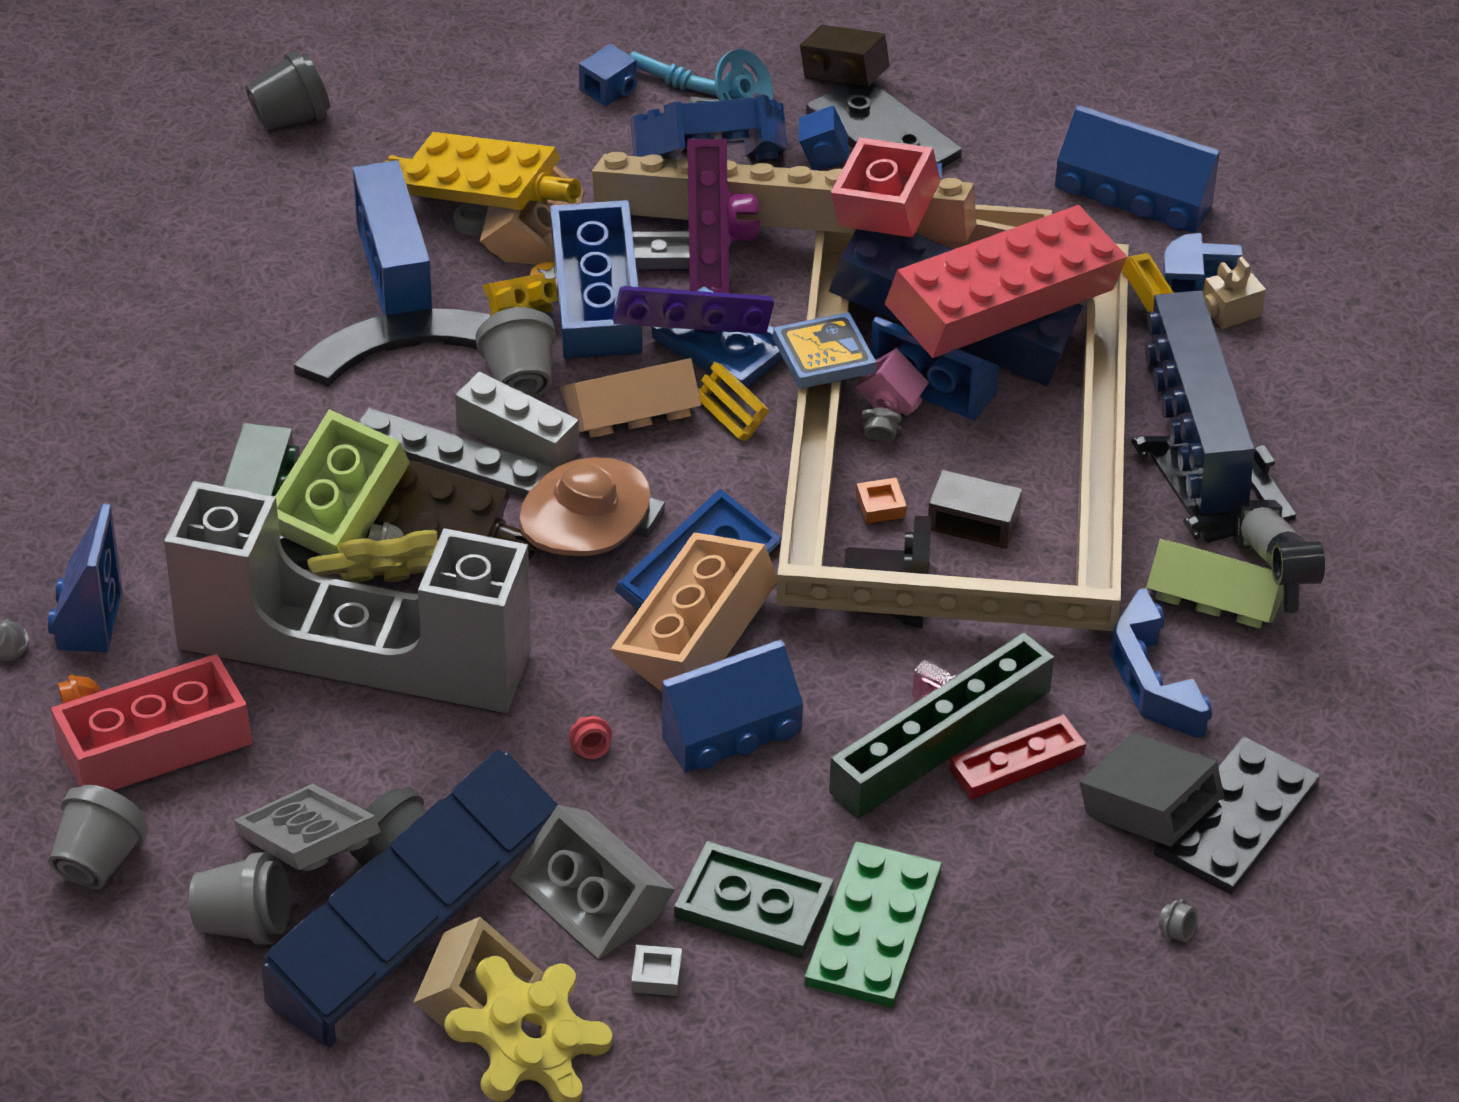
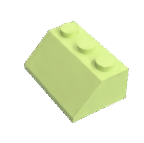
(1214, 583)

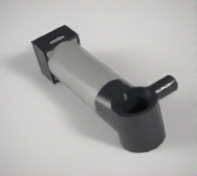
(1292, 558)

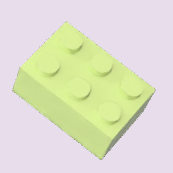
(338, 484)

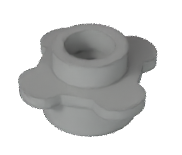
(881, 424)

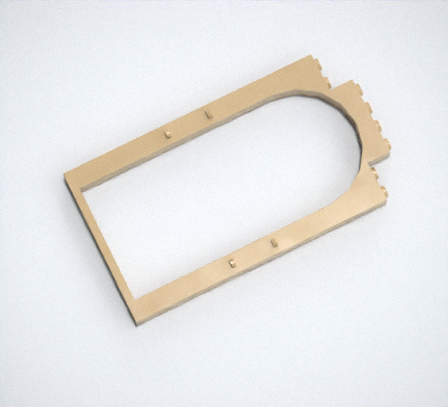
(1097, 592)

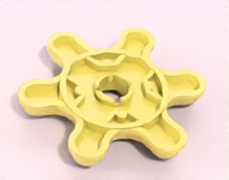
(369, 558)
(510, 1050)

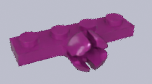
(714, 215)

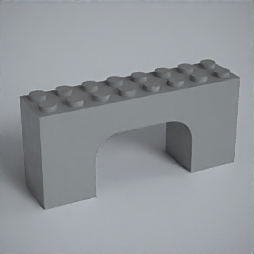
(250, 603)

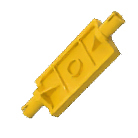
(486, 172)

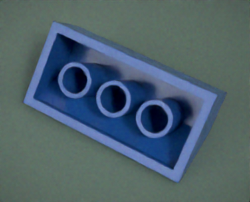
(1137, 169)

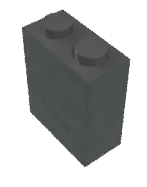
(1152, 789)

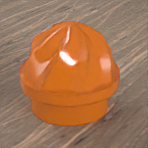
(76, 688)

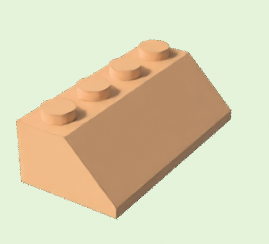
(697, 608)

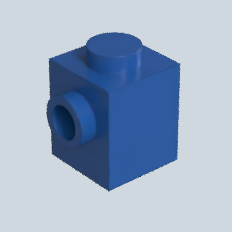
(608, 75)
(823, 138)

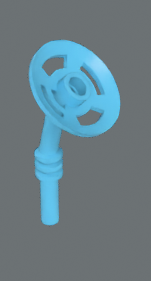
(731, 87)

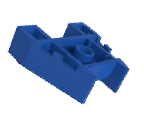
(744, 120)

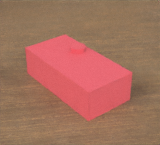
(152, 725)

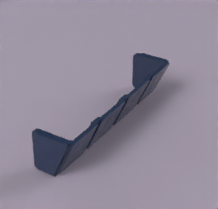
(404, 896)

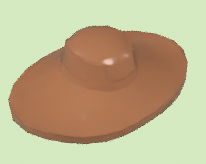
(585, 507)

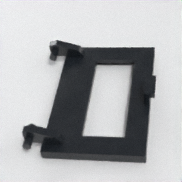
(1217, 525)

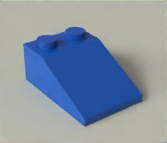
(89, 591)

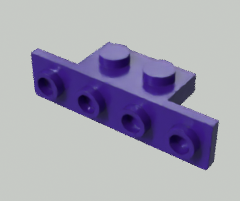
(693, 310)

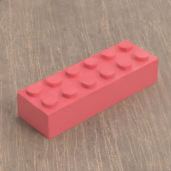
(1005, 280)

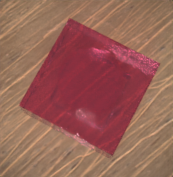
(928, 678)

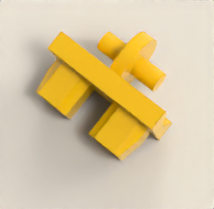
(525, 291)

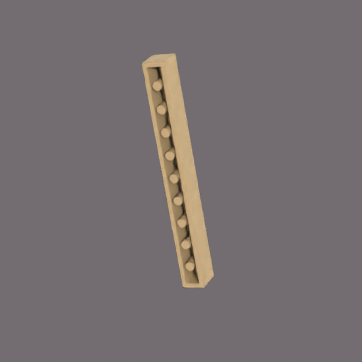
(785, 195)

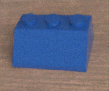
(955, 378)
(731, 707)

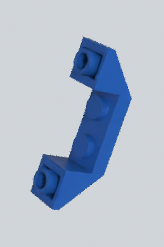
(1173, 704)

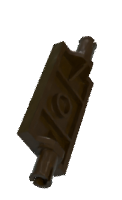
(440, 499)

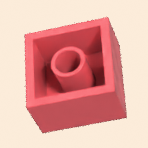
(885, 187)

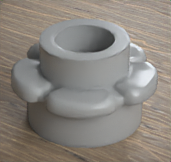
(1178, 921)

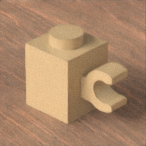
(1234, 295)

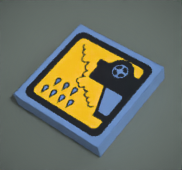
(824, 350)

